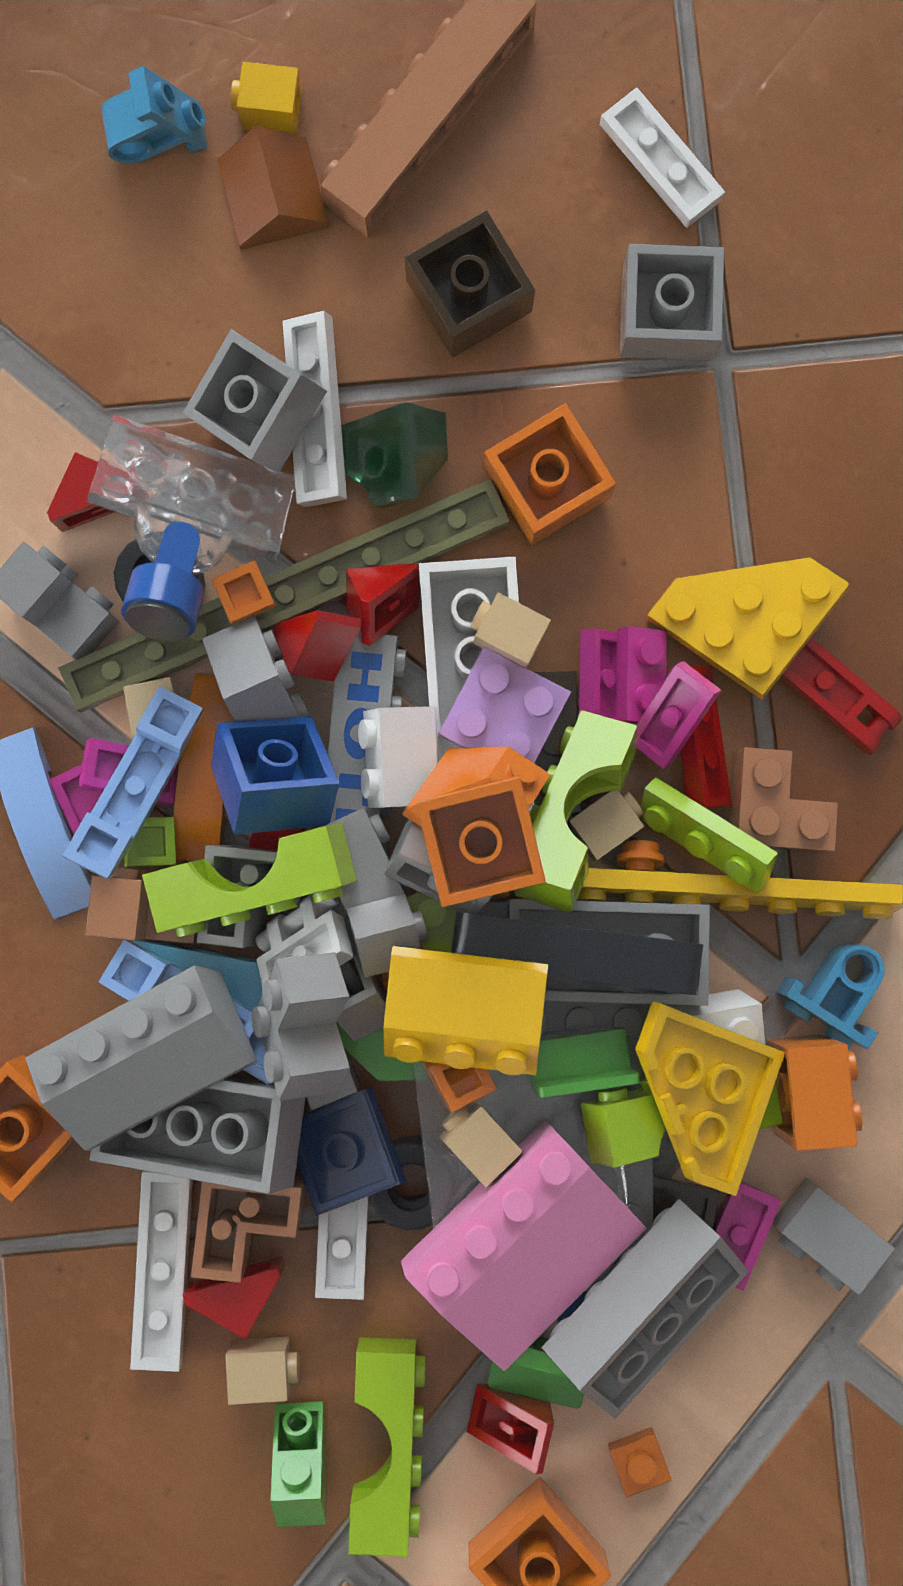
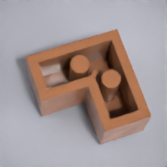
(764, 805)
(122, 909)
(231, 1216)

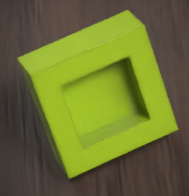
(153, 844)

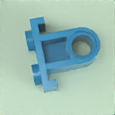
(151, 119)
(834, 997)

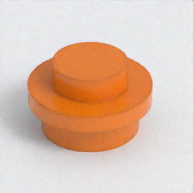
(640, 856)

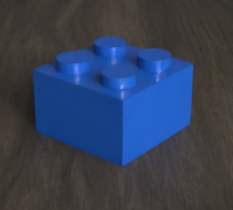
(273, 774)

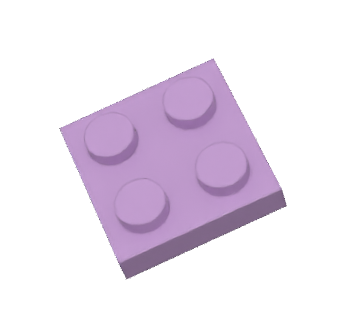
(504, 707)

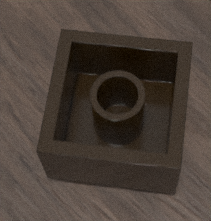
(469, 283)

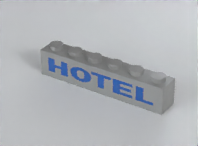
(361, 685)

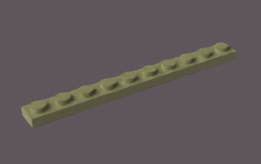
(294, 590)

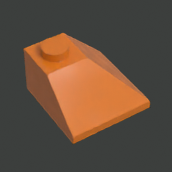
(474, 767)

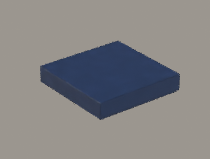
(347, 1152)

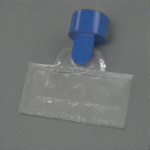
(187, 514)

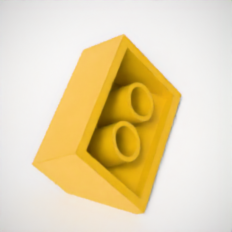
(464, 1010)

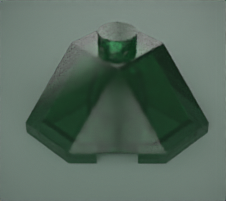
(395, 451)

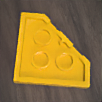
(750, 617)
(708, 1092)

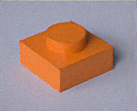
(243, 592)
(639, 1462)

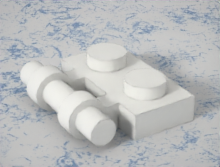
(303, 932)

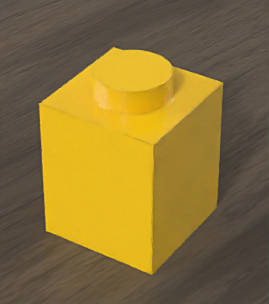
(268, 97)

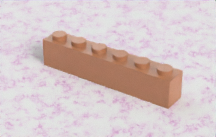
(424, 109)

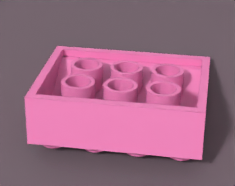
(522, 1247)

